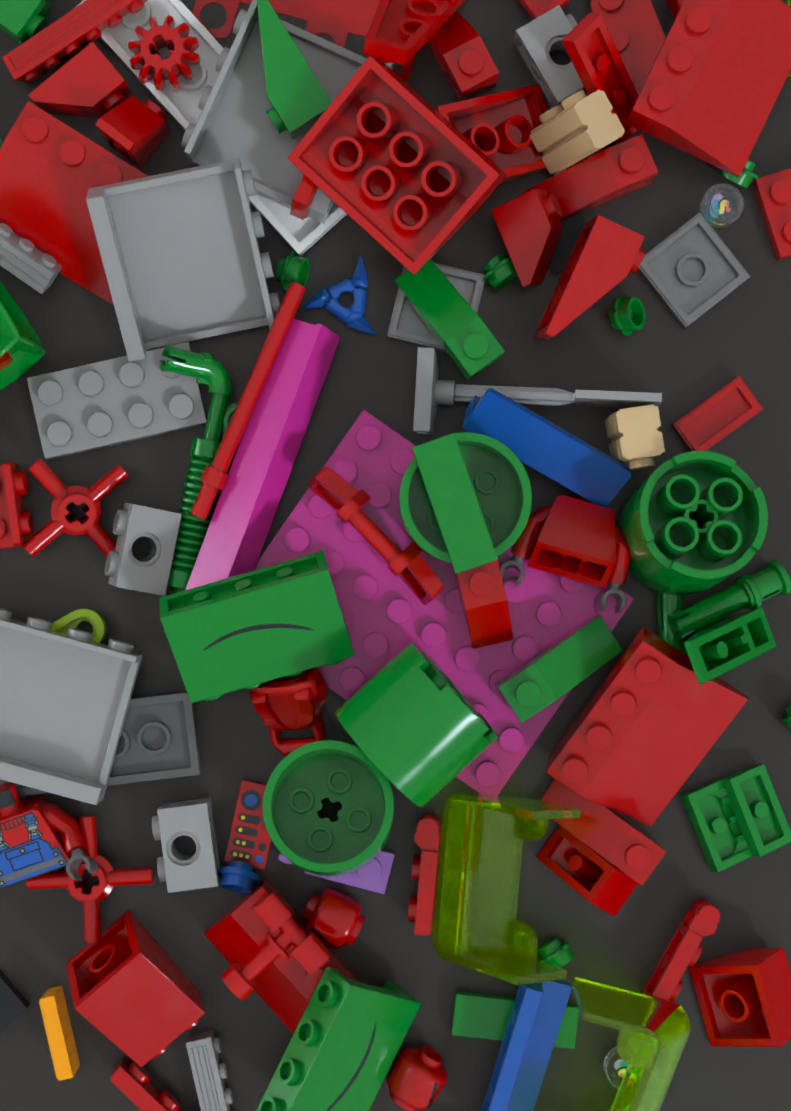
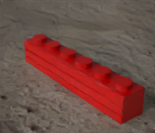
(66, 36)

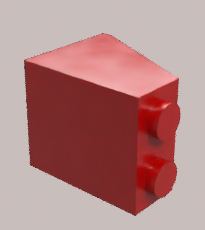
(133, 990)

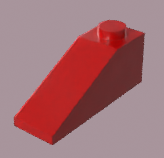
(602, 177)
(607, 833)

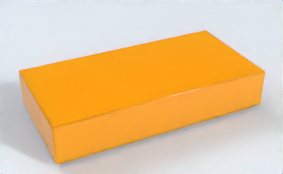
(59, 1033)

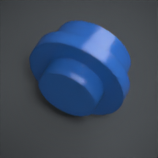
(238, 877)

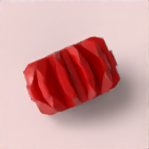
(148, 58)

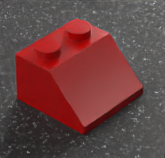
(745, 998)

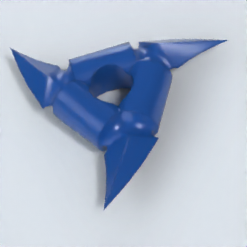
(352, 314)

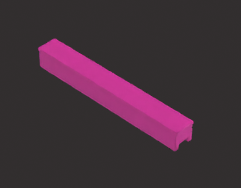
(266, 455)

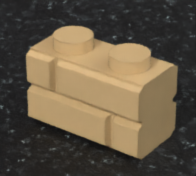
(576, 131)
(635, 436)

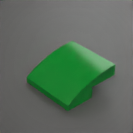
(737, 817)

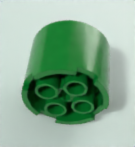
(499, 486)
(669, 547)
(415, 725)
(295, 799)

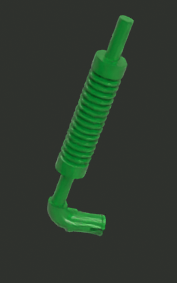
(192, 528)

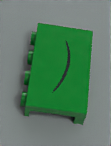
(256, 627)
(341, 1046)

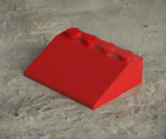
(717, 79)
(396, 165)
(45, 192)
(643, 730)

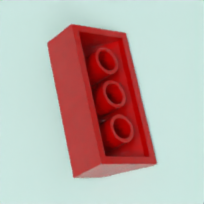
(284, 983)

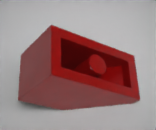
(463, 58)
(82, 87)
(134, 129)
(530, 233)
(485, 605)
(586, 871)

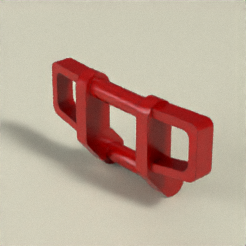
(349, 506)

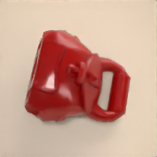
(292, 706)

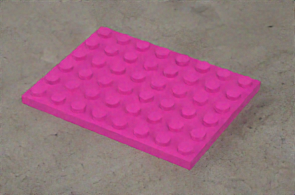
(387, 615)

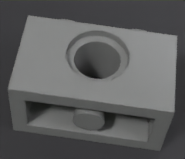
(536, 42)
(153, 570)
(194, 820)

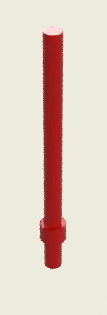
(215, 476)

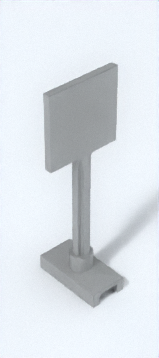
(434, 392)

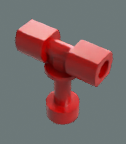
(284, 939)

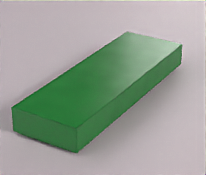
(454, 503)
(487, 1018)

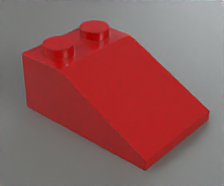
(502, 127)
(596, 265)

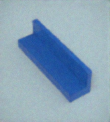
(547, 447)
(527, 1046)

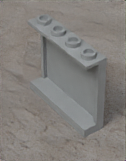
(236, 106)
(183, 255)
(61, 707)

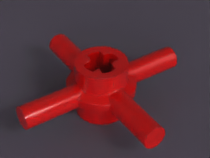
(78, 494)
(90, 895)

